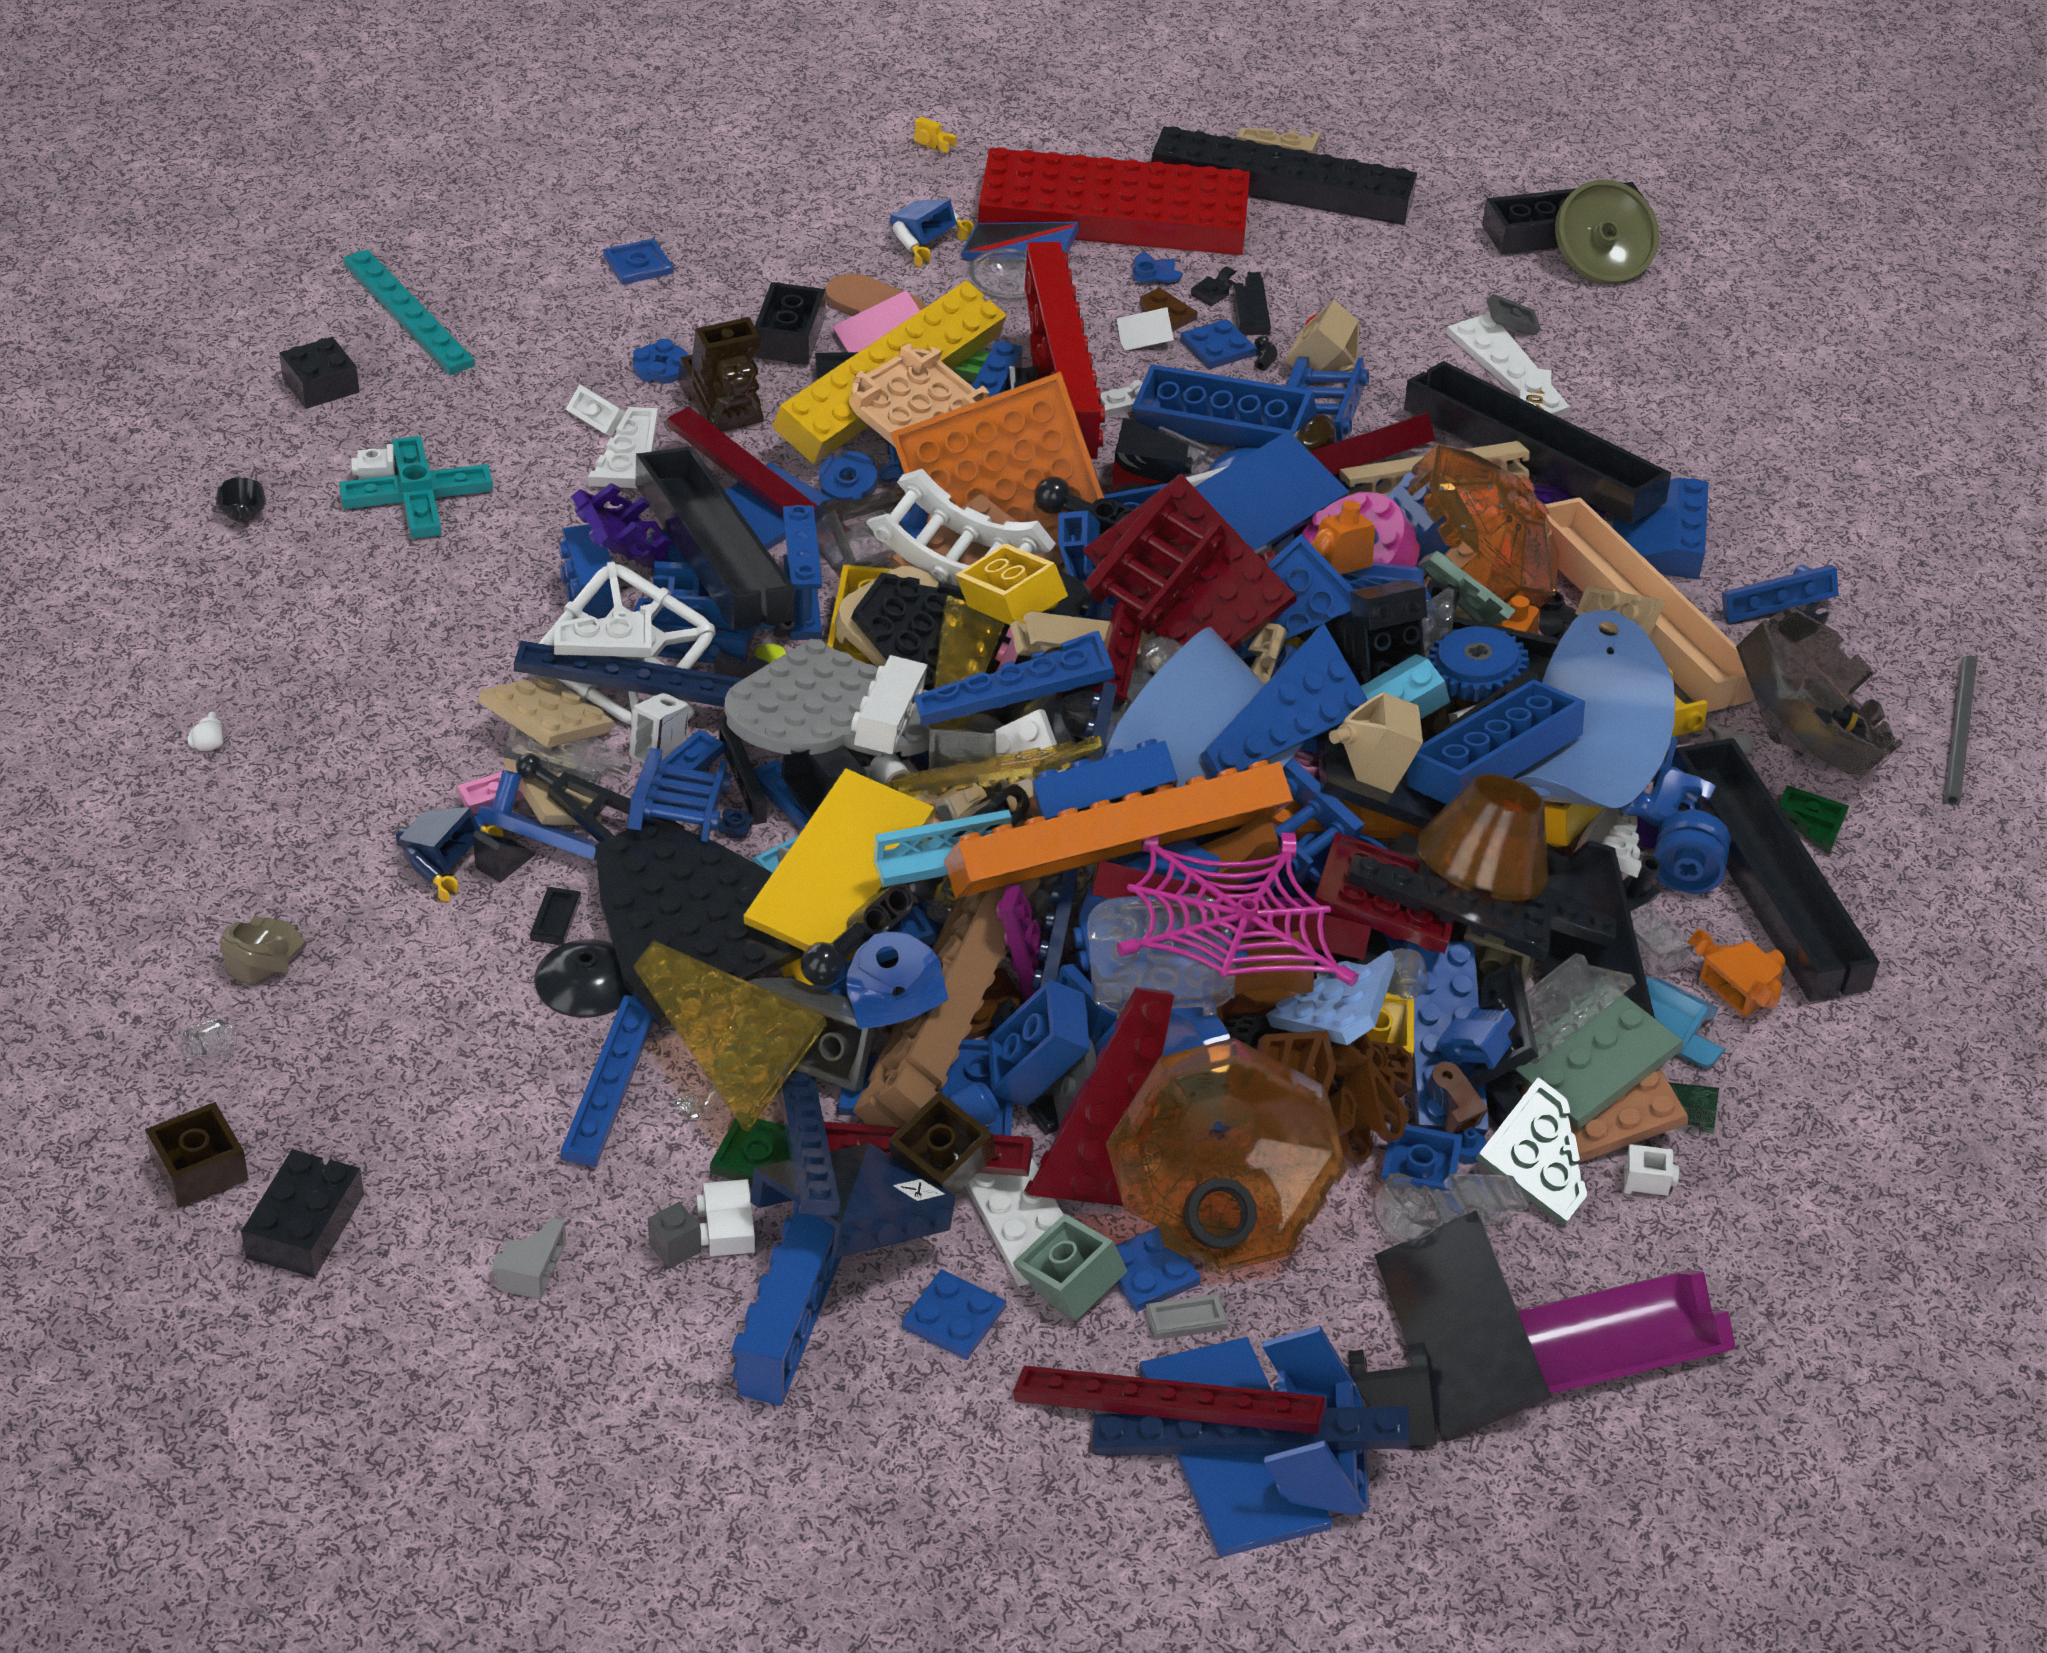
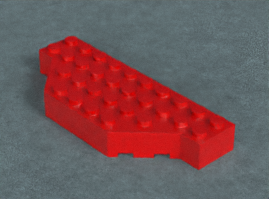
(1059, 336)

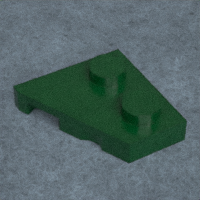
(1813, 816)

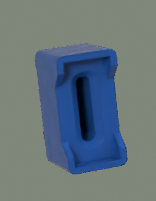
(1478, 1037)

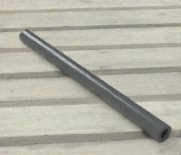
(1960, 731)

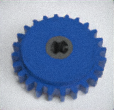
(1477, 661)

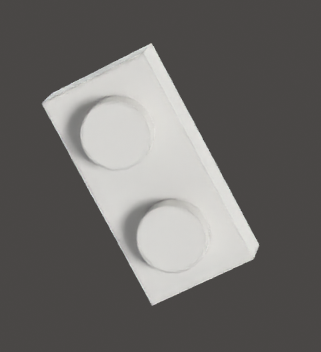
(595, 410)

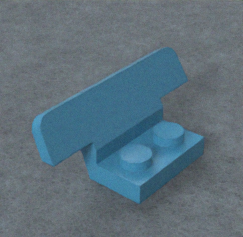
(1683, 1016)

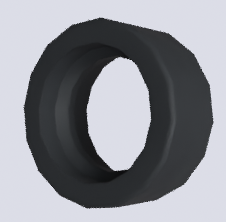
(1247, 1207)

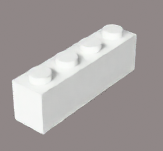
(888, 704)

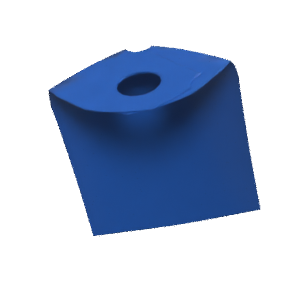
(916, 971)

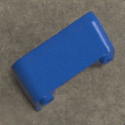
(1313, 1472)

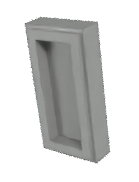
(1186, 1316)

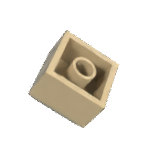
(1328, 341)
(1381, 740)

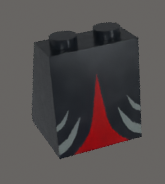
(1147, 458)

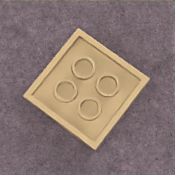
(546, 711)

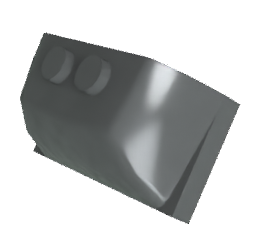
(838, 1038)

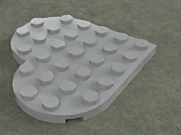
(810, 704)

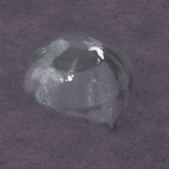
(1156, 653)

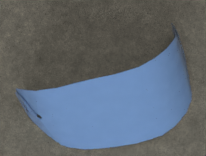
(1191, 704)
(1625, 714)

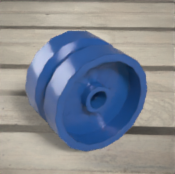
(1692, 851)

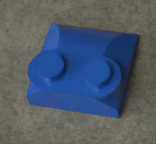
(1423, 1155)

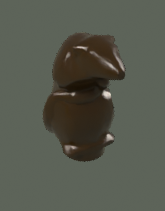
(1317, 432)

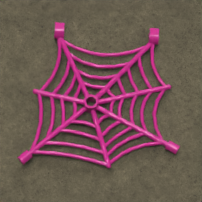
(1243, 914)

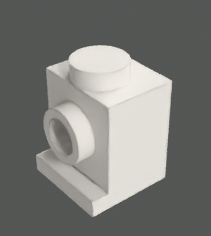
(374, 463)
(1649, 1170)

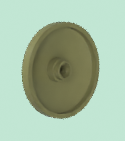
(1607, 232)

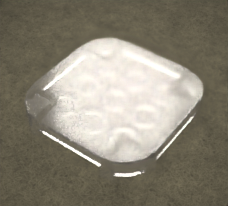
(1150, 968)

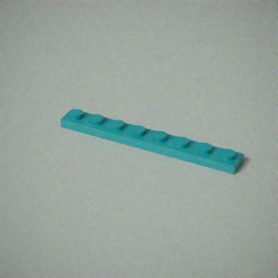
(409, 312)

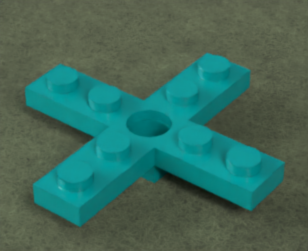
(416, 487)

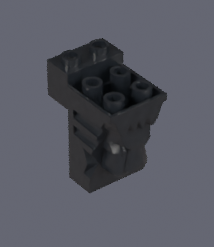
(1382, 626)

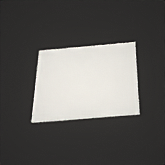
(1145, 329)

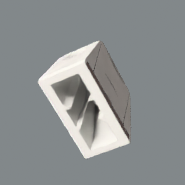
(659, 725)

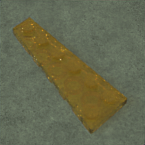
(964, 647)

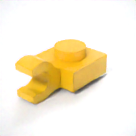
(931, 134)

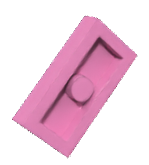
(481, 792)

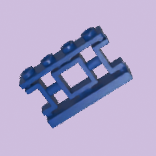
(688, 589)

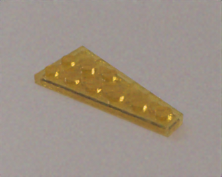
(1010, 766)

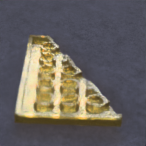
(733, 1029)

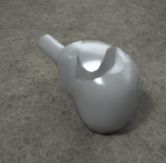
(1744, 740)

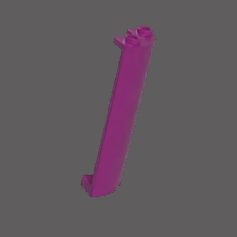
(1626, 1330)

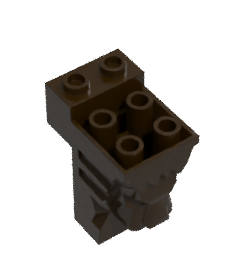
(723, 374)

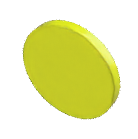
(769, 652)

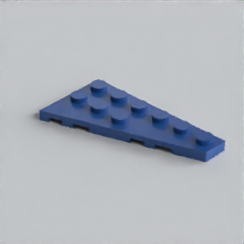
(1318, 588)
(1297, 704)

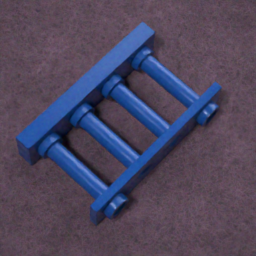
(1304, 376)
(803, 570)
(678, 794)
(1319, 806)

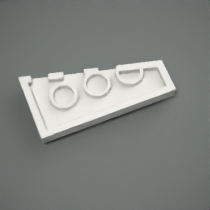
(633, 435)

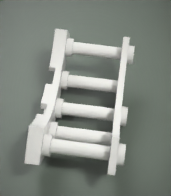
(968, 523)

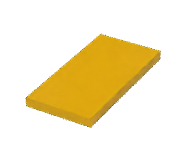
(832, 862)

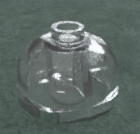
(1404, 1210)

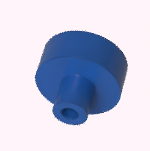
(1471, 1145)

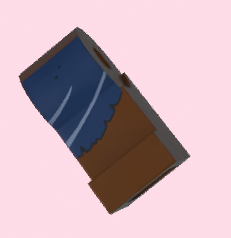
(1456, 1097)

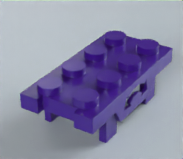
(621, 528)

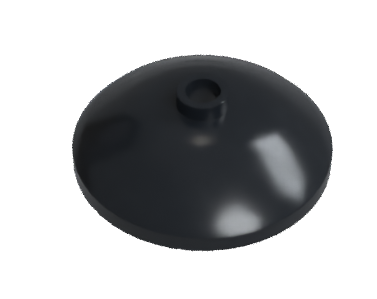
(581, 979)

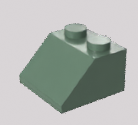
(1071, 1266)

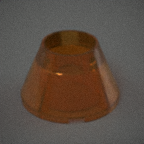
(1490, 839)

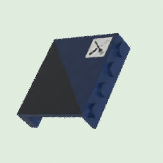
(877, 1196)

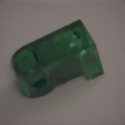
(1699, 1104)

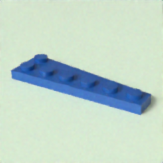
(1075, 665)

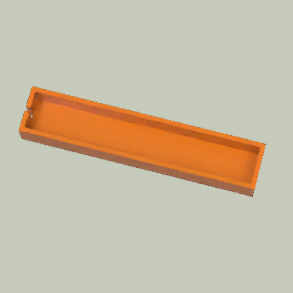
(1115, 829)

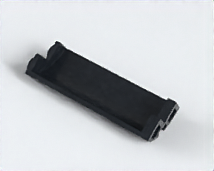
(1596, 880)

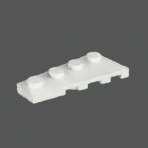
(1616, 832)

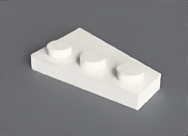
(609, 636)

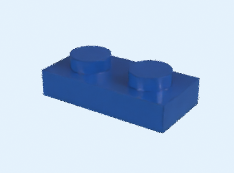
(696, 752)

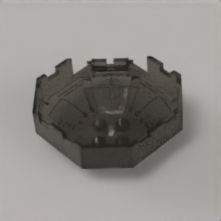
(1800, 668)

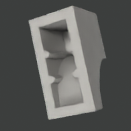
(530, 1262)

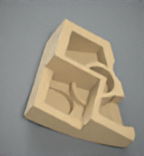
(1267, 648)

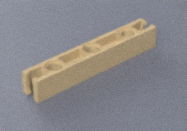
(1394, 471)
(1048, 631)

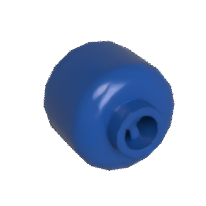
(977, 1102)

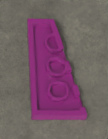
(1021, 936)

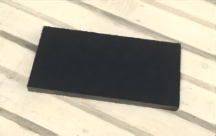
(1340, 781)
(1459, 1304)

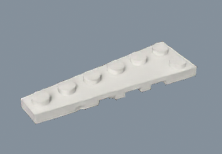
(1502, 357)

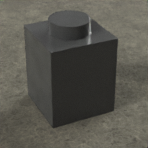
(674, 1235)

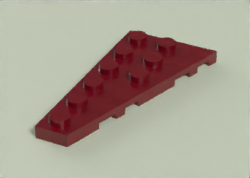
(1079, 1159)

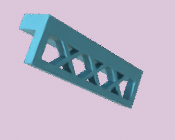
(924, 861)

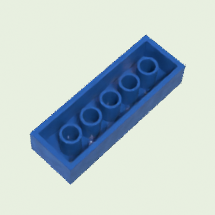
(1220, 407)
(1497, 740)
(786, 1309)

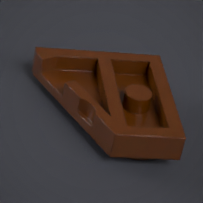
(1179, 312)

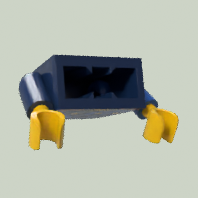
(439, 842)

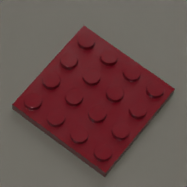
(1370, 909)

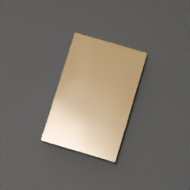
(542, 805)

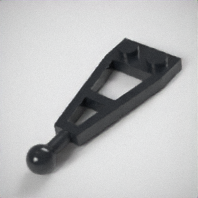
(531, 767)

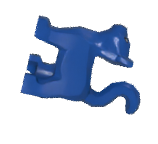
(1668, 791)

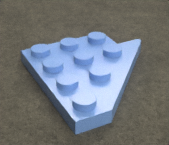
(1336, 1006)

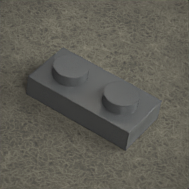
(1513, 315)

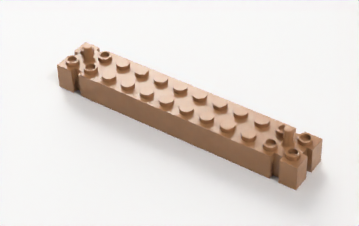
(926, 1046)

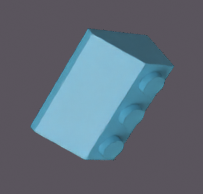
(1414, 682)

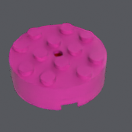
(1396, 533)

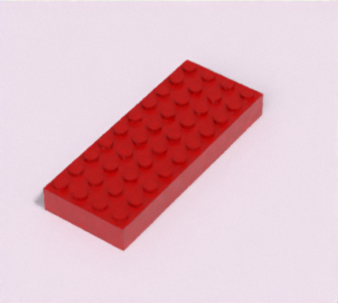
(1119, 199)

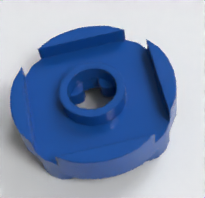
(649, 359)
(854, 464)

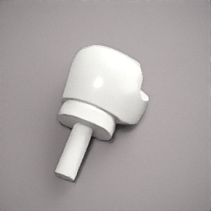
(206, 734)

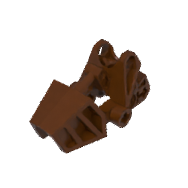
(1367, 1087)

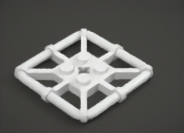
(662, 597)

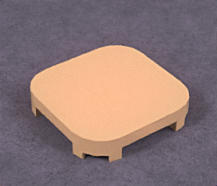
(909, 391)

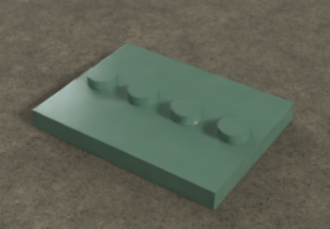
(1604, 1059)

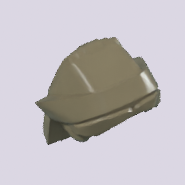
(260, 948)

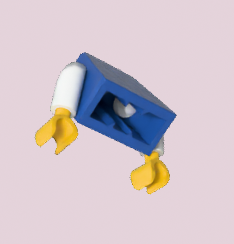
(923, 222)

